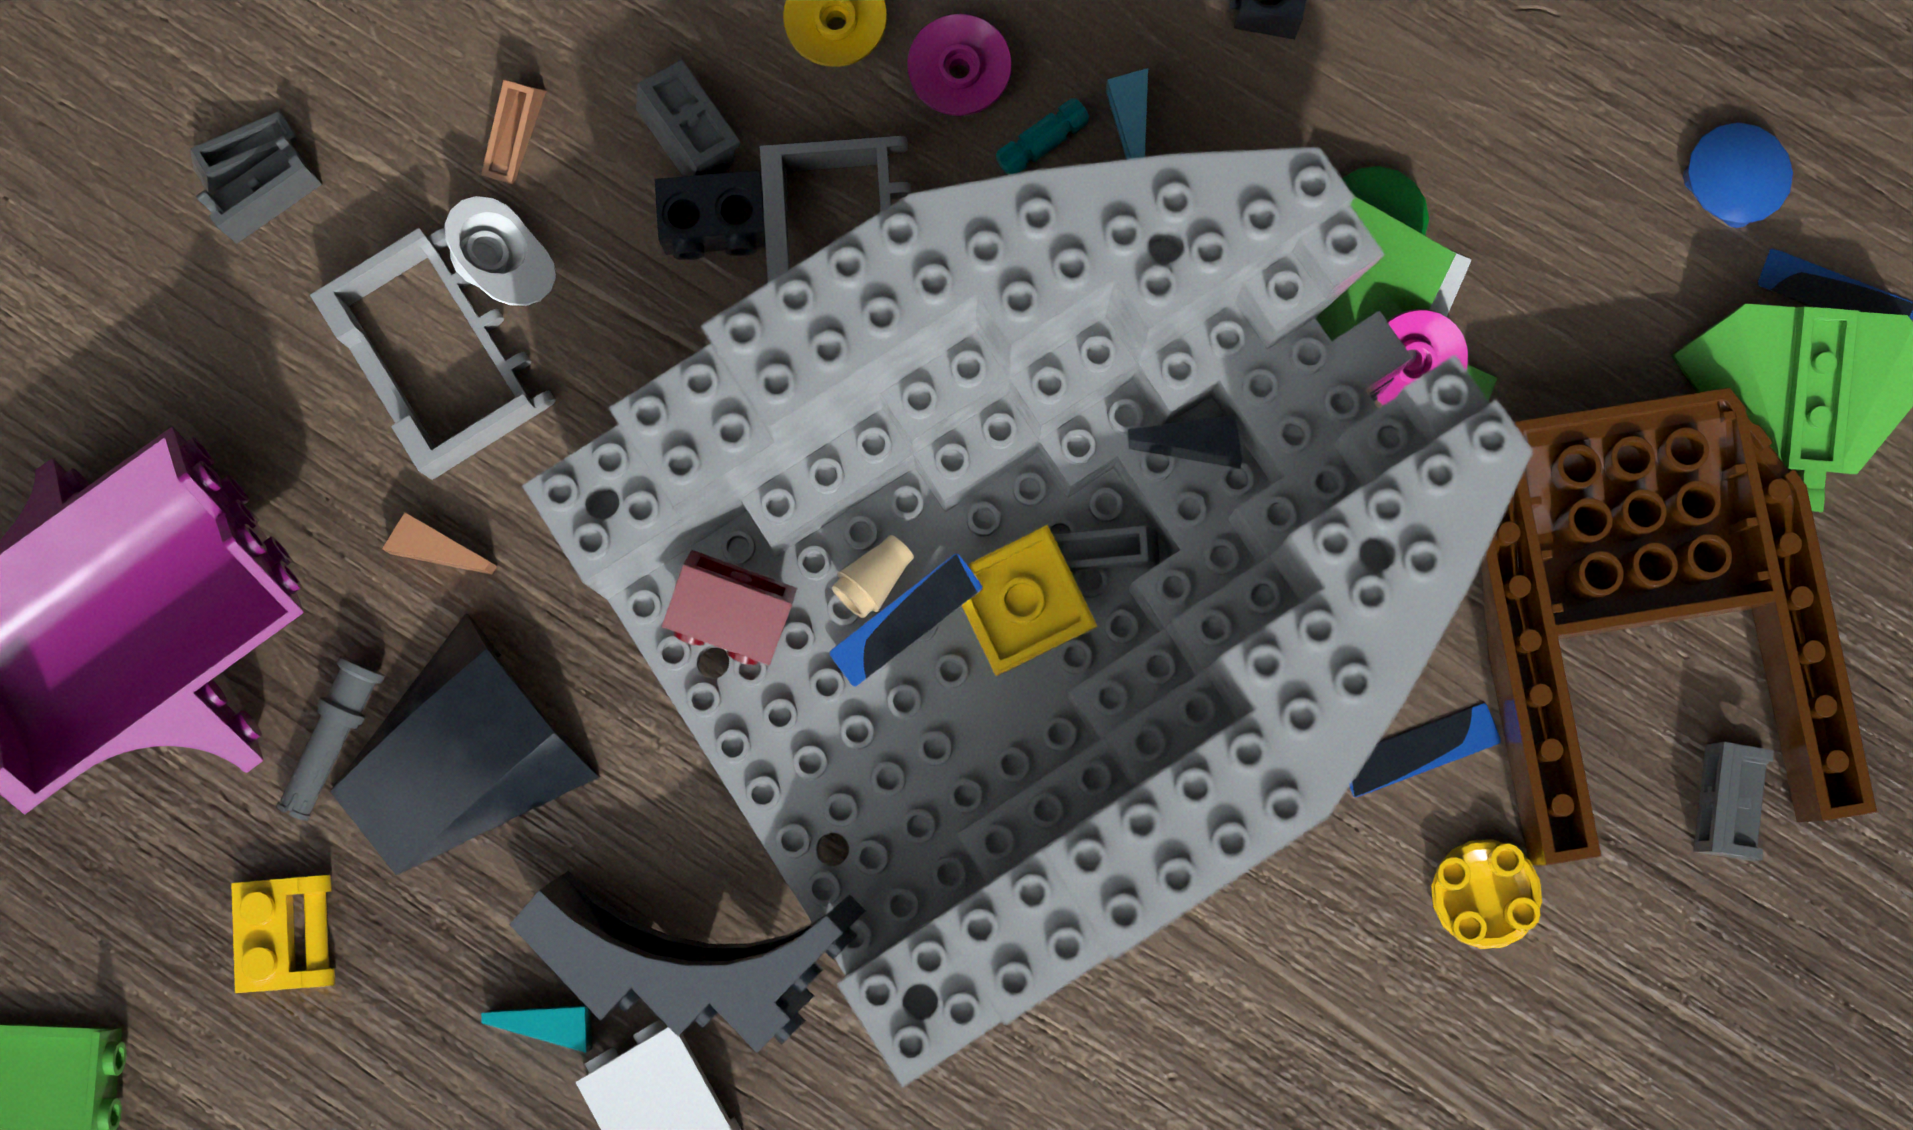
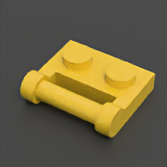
(267, 938)

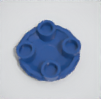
(1739, 173)

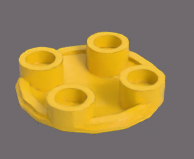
(1487, 894)

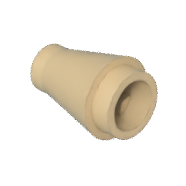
(870, 578)

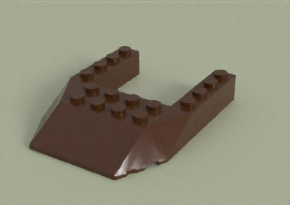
(1646, 524)

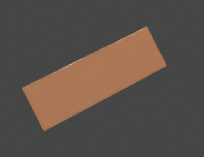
(511, 130)
(421, 542)

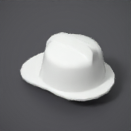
(498, 252)

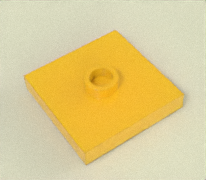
(1025, 601)

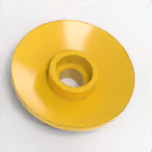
(809, 34)

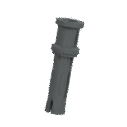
(339, 714)

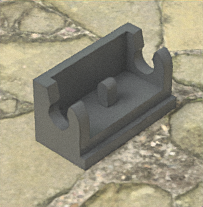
(685, 121)
(261, 192)
(1731, 800)

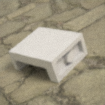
(653, 1087)

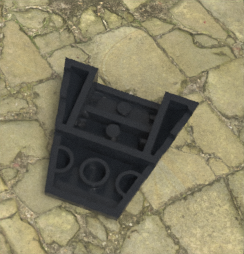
(456, 757)

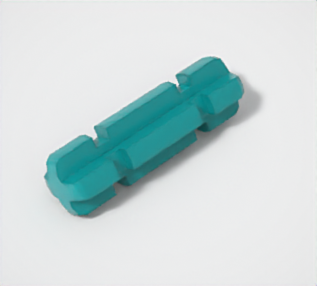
(1042, 137)

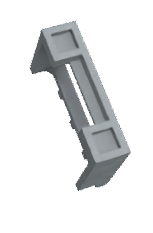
(811, 156)
(334, 303)

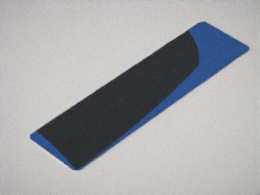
(1826, 288)
(905, 620)
(1426, 749)

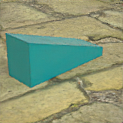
(557, 1025)

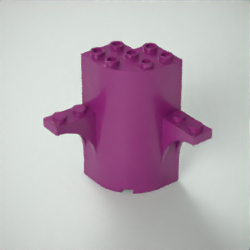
(127, 611)

